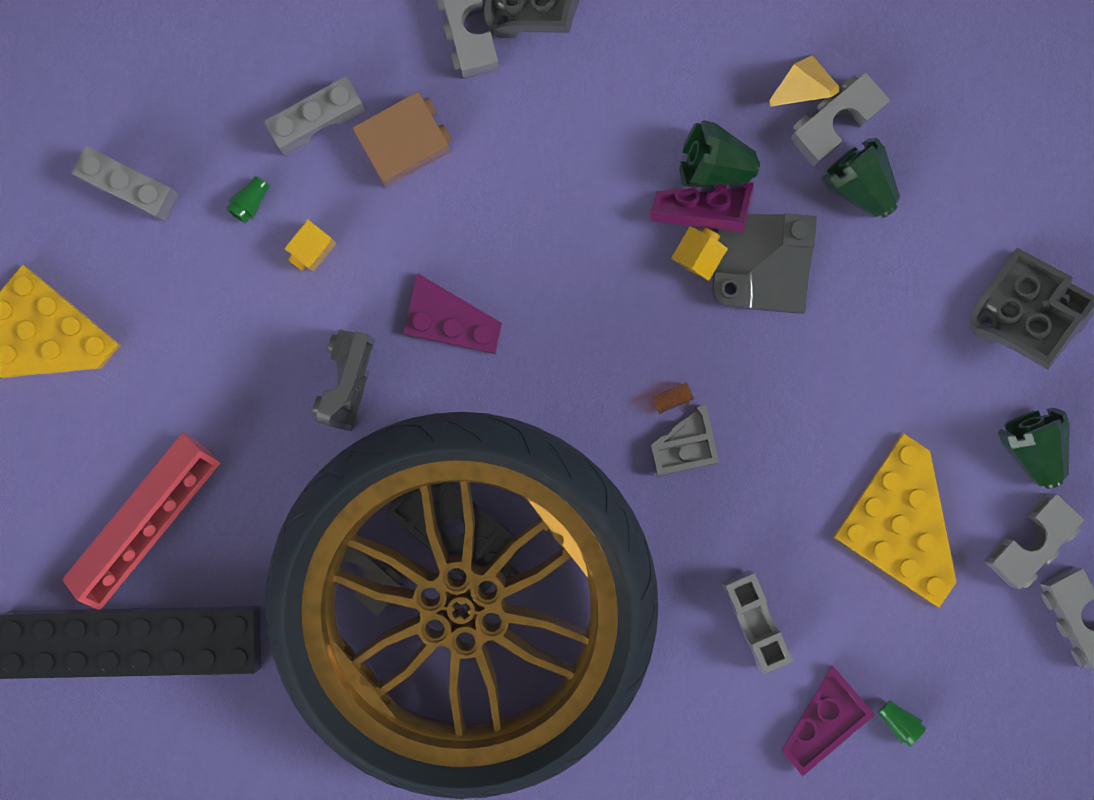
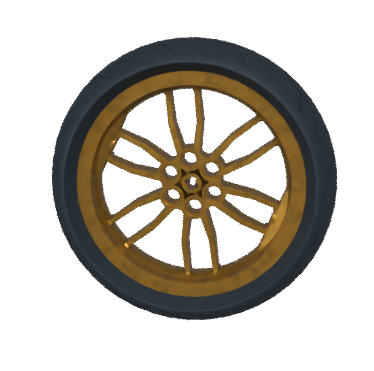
(341, 693)

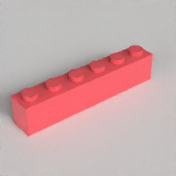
(140, 522)

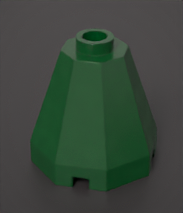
(716, 158)
(865, 179)
(1040, 445)

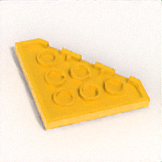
(46, 331)
(902, 523)

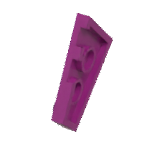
(710, 209)
(449, 319)
(826, 723)

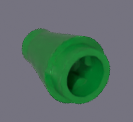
(247, 200)
(902, 723)

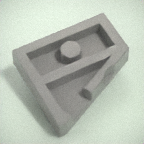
(686, 446)

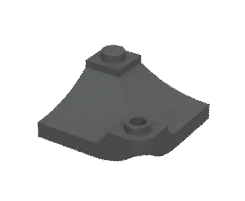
(529, 16)
(767, 263)
(1032, 309)
(352, 355)

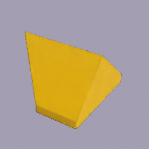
(805, 82)

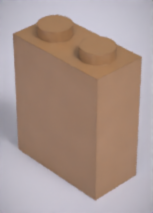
(403, 138)

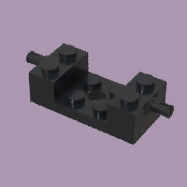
(447, 500)

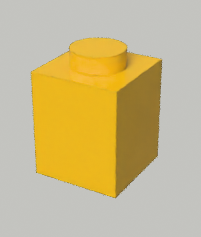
(309, 247)
(700, 252)

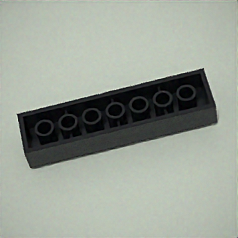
(130, 642)

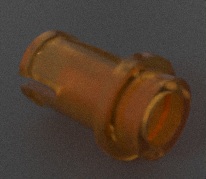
(673, 398)

